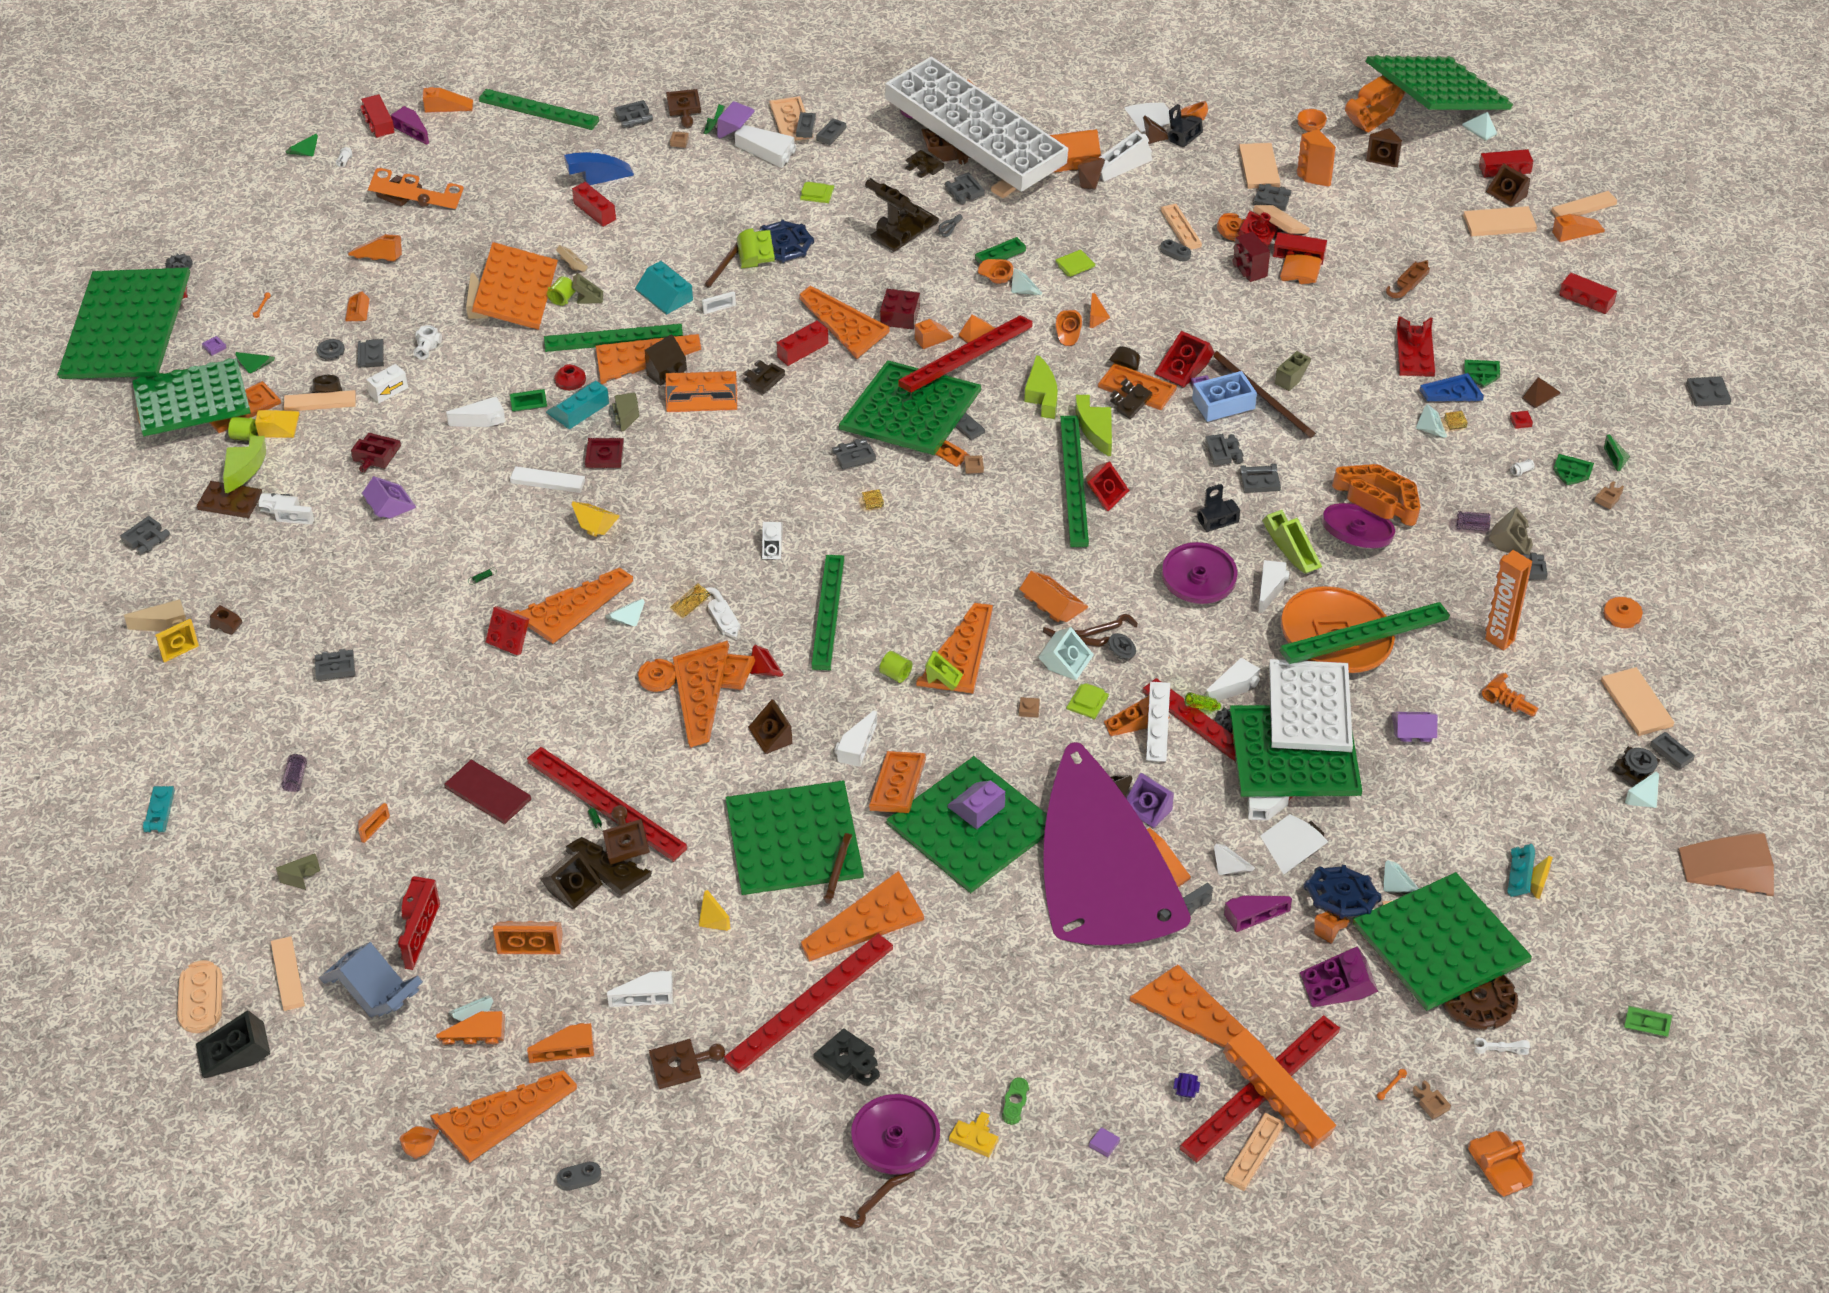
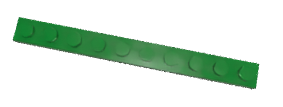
(1074, 481)
(1364, 633)

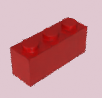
(377, 116)
(1517, 159)
(594, 204)
(1299, 245)
(1588, 293)
(802, 343)

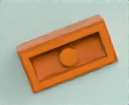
(357, 307)
(951, 453)

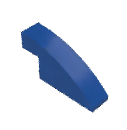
(597, 167)

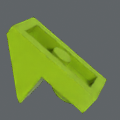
(941, 669)

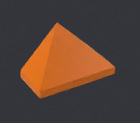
(1098, 313)
(974, 328)
(372, 822)

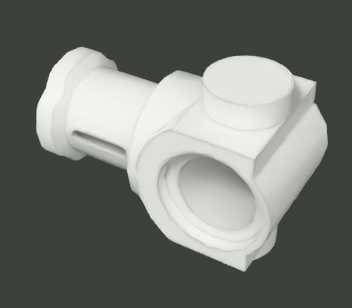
(427, 339)

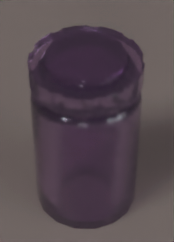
(1473, 521)
(294, 773)

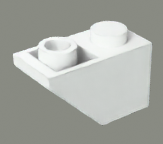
(772, 540)
(1265, 807)

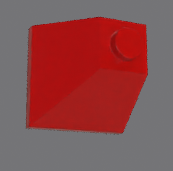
(1107, 485)

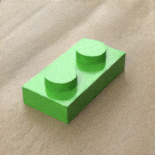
(1648, 1020)

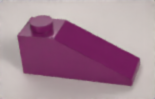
(408, 122)
(1252, 910)

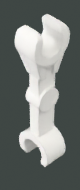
(1519, 1047)

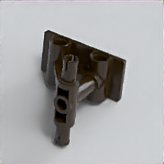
(903, 217)

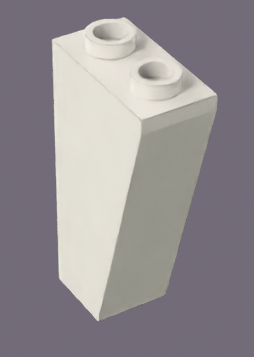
(767, 145)
(1126, 155)

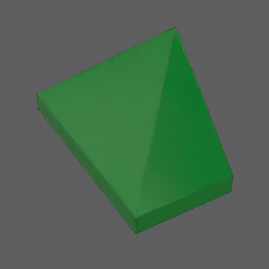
(305, 147)
(253, 362)
(528, 400)
(1615, 452)

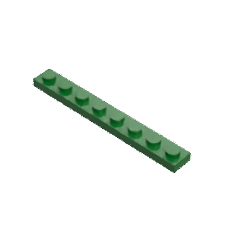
(539, 109)
(593, 339)
(828, 612)

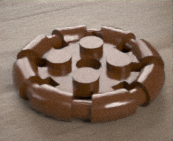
(1479, 1007)

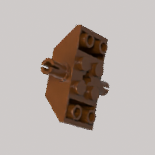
(941, 148)

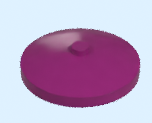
(1357, 526)
(1199, 573)
(895, 1134)

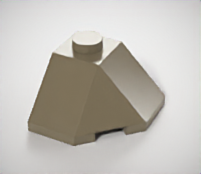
(1511, 533)

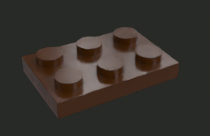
(235, 503)

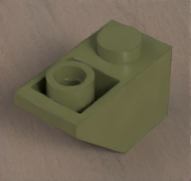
(1292, 370)
(626, 408)

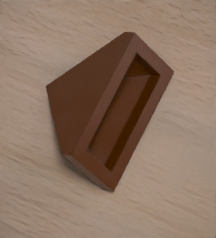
(1154, 131)
(1090, 172)
(1540, 393)

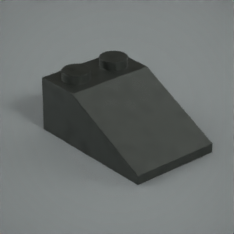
(233, 1046)

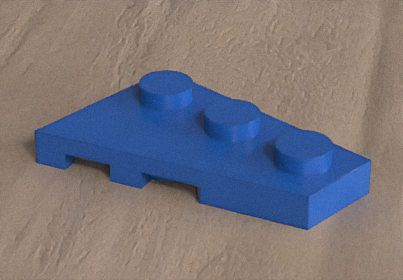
(1452, 389)

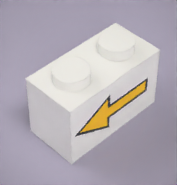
(387, 383)

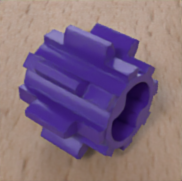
(1186, 1085)

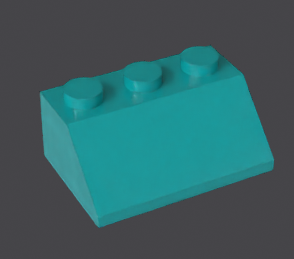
(664, 288)
(580, 405)

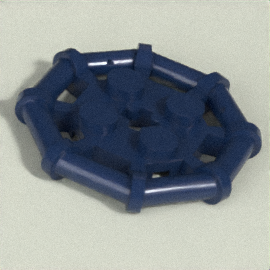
(791, 240)
(1351, 894)

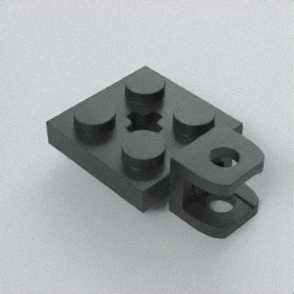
(857, 1062)

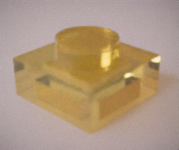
(1455, 420)
(872, 499)

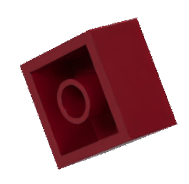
(1251, 257)
(900, 308)

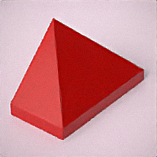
(764, 663)

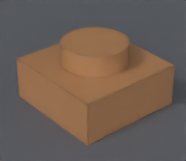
(679, 139)
(974, 464)
(1029, 707)

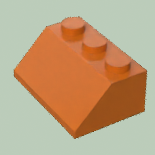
(1080, 147)
(1316, 158)
(1051, 597)
(528, 937)

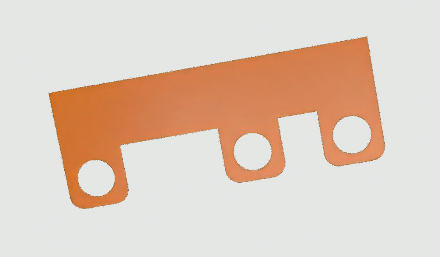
(411, 191)

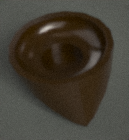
(1126, 357)
(326, 383)

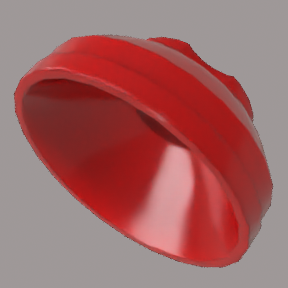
(572, 380)

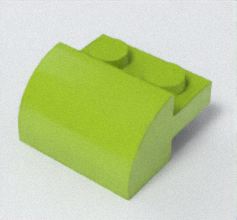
(755, 248)

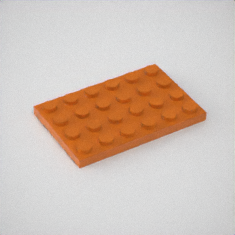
(515, 285)

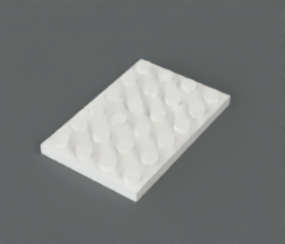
(1310, 705)

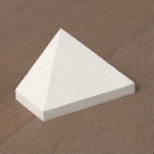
(719, 302)
(1230, 862)

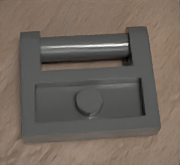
(1260, 483)

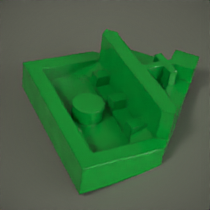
(711, 123)
(1482, 371)
(1572, 469)

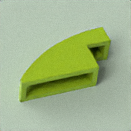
(1042, 388)
(1095, 423)
(243, 462)
(1292, 541)

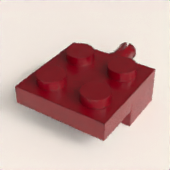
(374, 451)

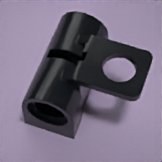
(1185, 129)
(1216, 511)

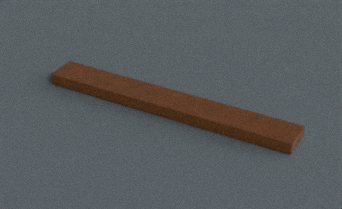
(1267, 397)

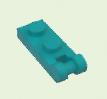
(159, 808)
(1521, 870)

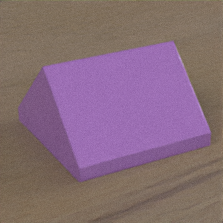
(733, 118)
(1150, 800)

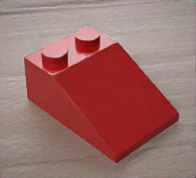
(1185, 359)

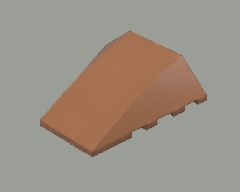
(1731, 862)

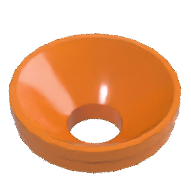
(1311, 117)

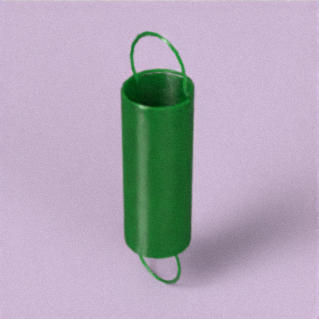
(481, 576)
(594, 817)

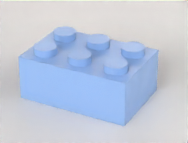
(1224, 396)

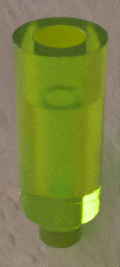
(1201, 702)

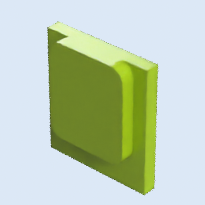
(816, 192)
(1075, 263)
(1088, 700)

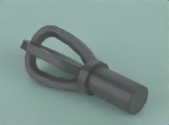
(952, 223)

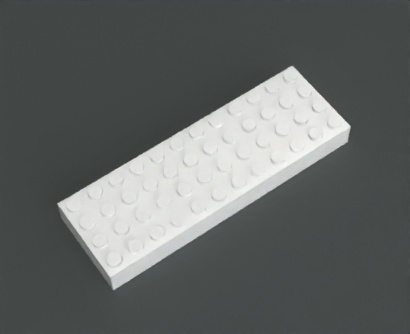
(976, 123)

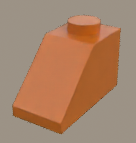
(931, 333)

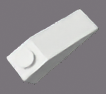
(479, 414)
(1272, 582)
(1235, 681)
(856, 741)
(649, 989)

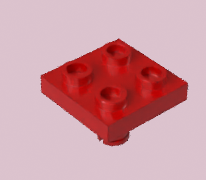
(1260, 226)
(507, 630)

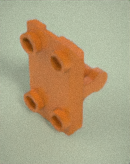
(1502, 1162)

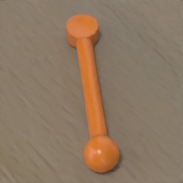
(267, 295)
(1402, 1073)

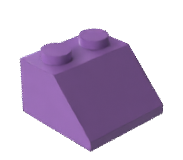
(387, 498)
(1415, 725)
(979, 803)

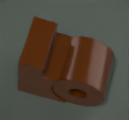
(226, 620)

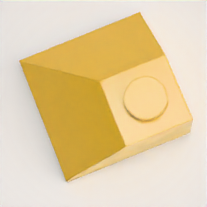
(276, 423)
(594, 518)
(177, 640)

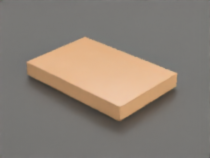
(1282, 219)

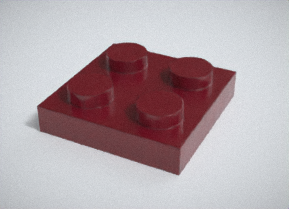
(604, 453)

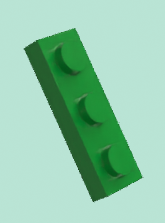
(1002, 251)

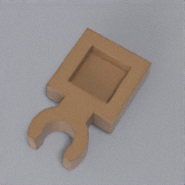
(1609, 496)
(1432, 1102)

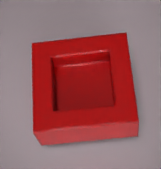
(1521, 419)

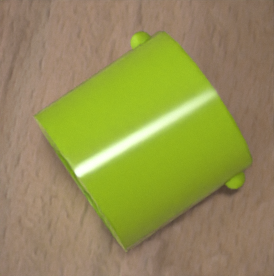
(561, 291)
(242, 428)
(895, 666)

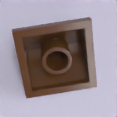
(1384, 148)
(1509, 186)
(771, 728)

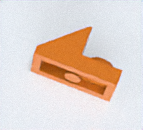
(1328, 925)

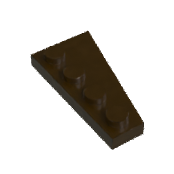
(618, 876)

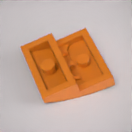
(1301, 267)

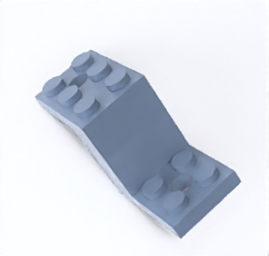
(371, 980)

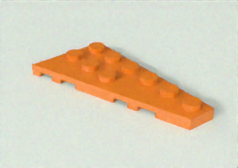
(851, 327)
(629, 357)
(570, 607)
(965, 649)
(699, 685)
(879, 911)
(1188, 1006)
(496, 1116)

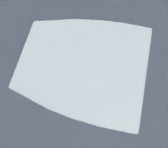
(1156, 111)
(1292, 842)

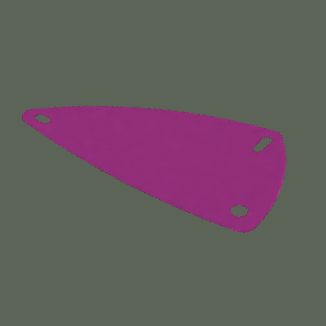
(1103, 862)

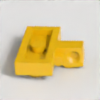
(975, 1135)

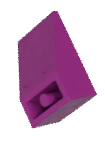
(1339, 979)

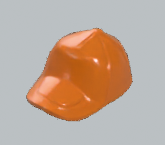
(1199, 110)
(997, 270)
(1068, 326)
(418, 1141)

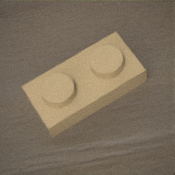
(569, 256)

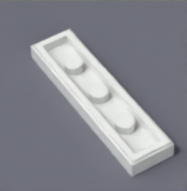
(547, 479)

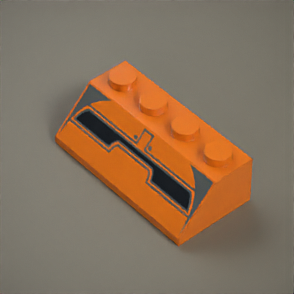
(701, 391)

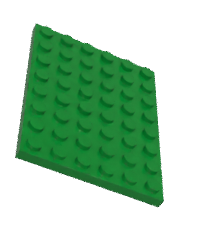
(1439, 83)
(124, 323)

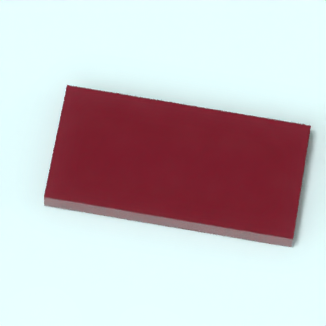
(487, 791)

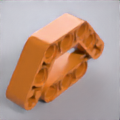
(1383, 98)
(1379, 491)

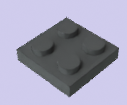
(1708, 391)

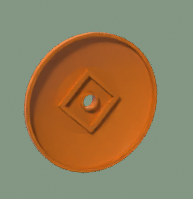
(1331, 609)

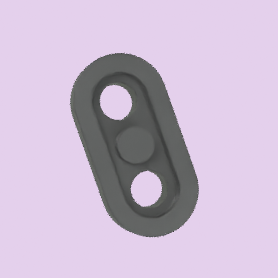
(1175, 250)
(579, 1176)

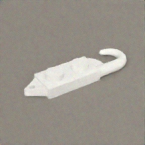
(723, 614)

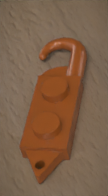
(1410, 279)

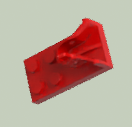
(1415, 348)
(419, 918)

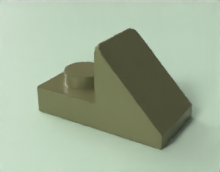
(587, 291)
(293, 872)

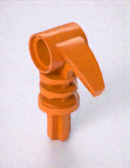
(1498, 689)

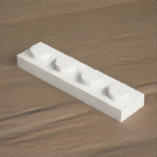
(1158, 722)

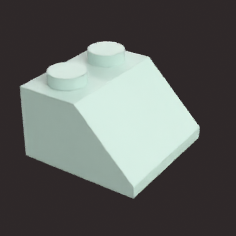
(1066, 654)

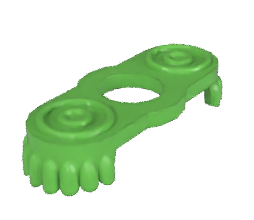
(1012, 1111)

